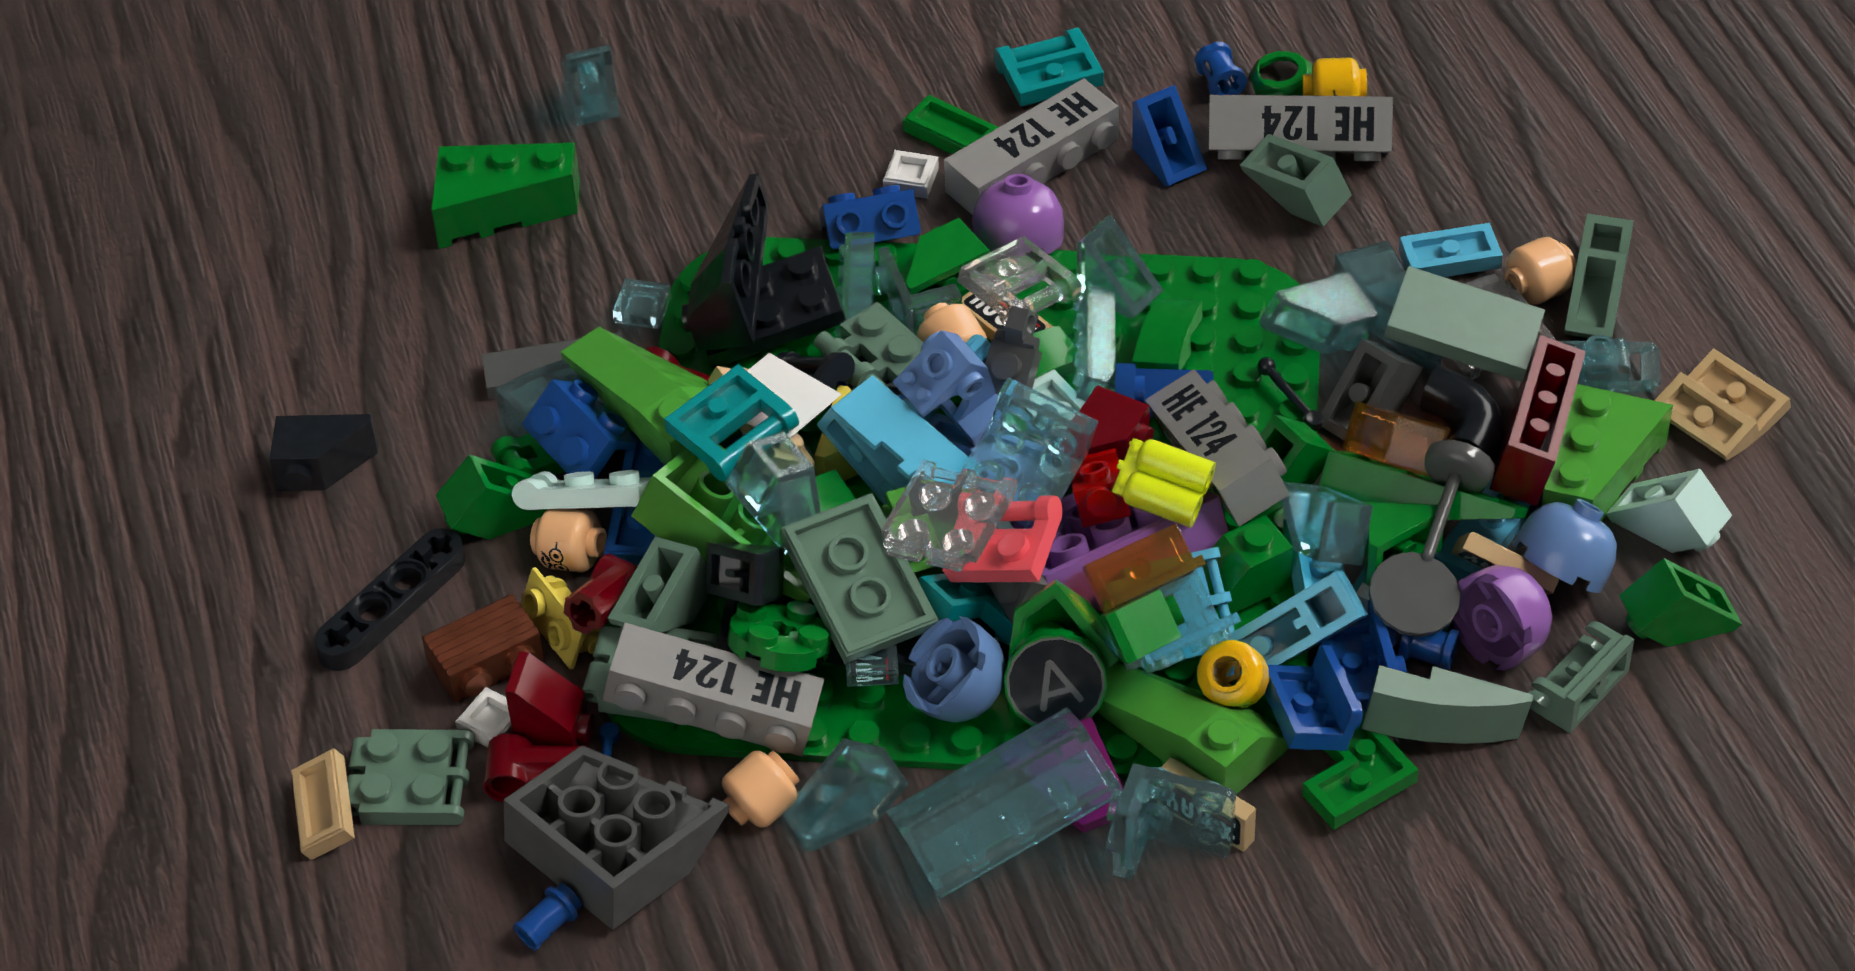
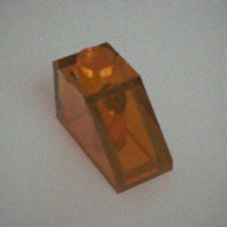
(1392, 437)

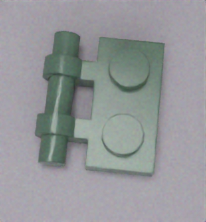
(877, 338)

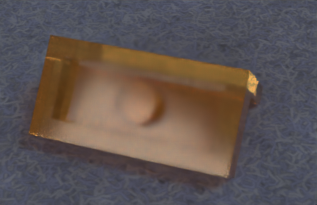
(1141, 568)

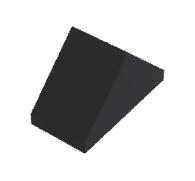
(745, 572)

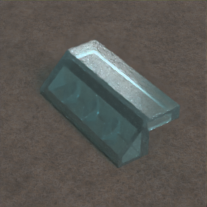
(1004, 802)

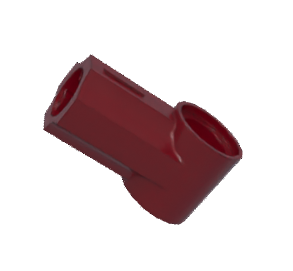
(594, 601)
(515, 762)

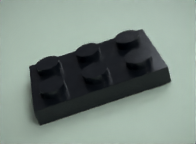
(793, 303)

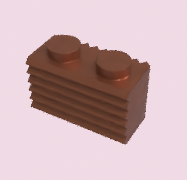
(481, 647)

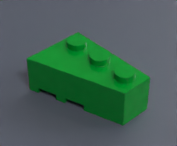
(502, 186)

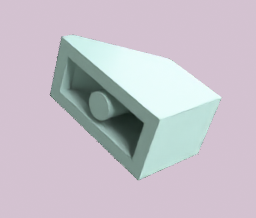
(1673, 511)

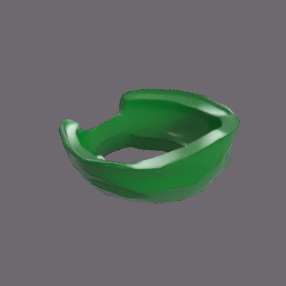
(1289, 87)

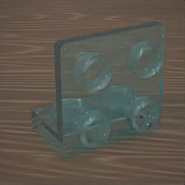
(1032, 442)
(1199, 631)

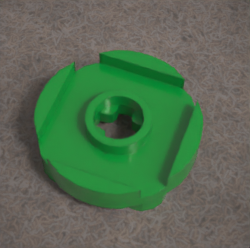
(782, 635)

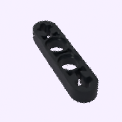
(384, 595)

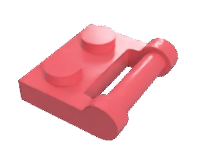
(1016, 553)

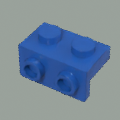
(887, 213)
(577, 427)
(1362, 650)
(1314, 703)

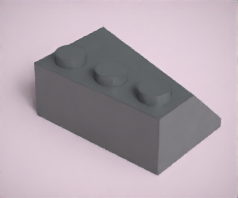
(609, 831)

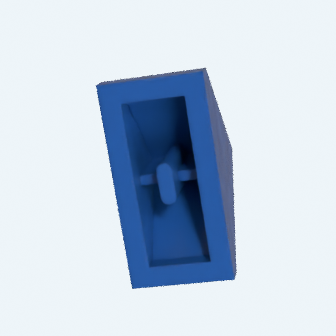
(1165, 137)

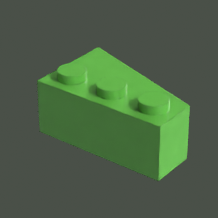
(1605, 446)

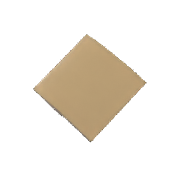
(1723, 405)

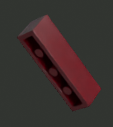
(1538, 421)

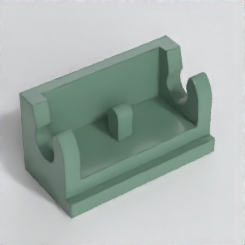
(1582, 677)

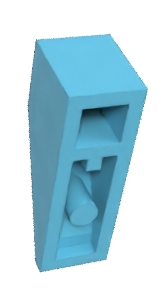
(1303, 620)

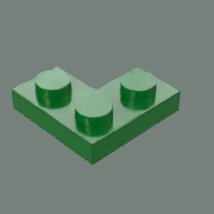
(1360, 779)

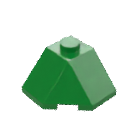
(1063, 608)

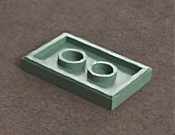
(1464, 323)
(856, 588)

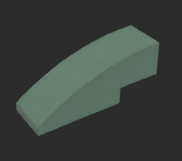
(1599, 276)
(1444, 708)

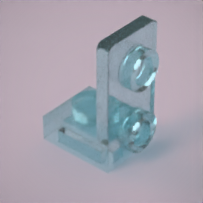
(906, 307)

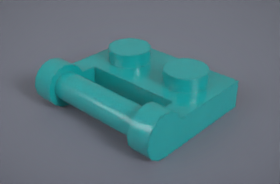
(1048, 66)
(723, 410)

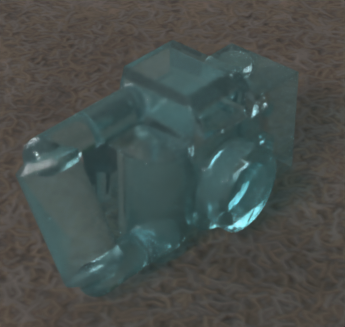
(1609, 368)

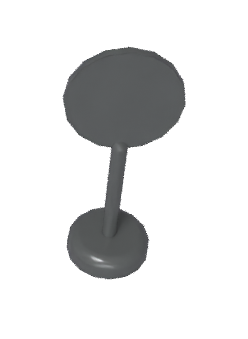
(1414, 589)

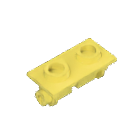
(544, 604)

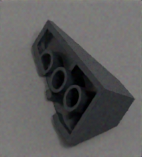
(728, 282)

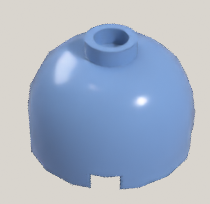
(1569, 543)
(955, 671)

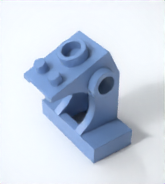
(946, 370)

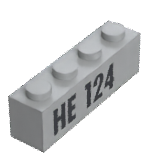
(1313, 122)
(1035, 143)
(1203, 423)
(712, 690)

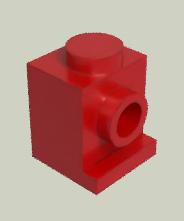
(1093, 489)

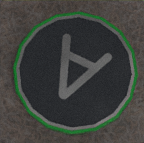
(1053, 673)

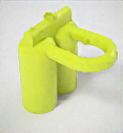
(1164, 480)

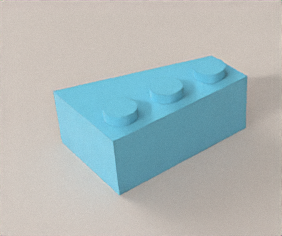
(886, 438)

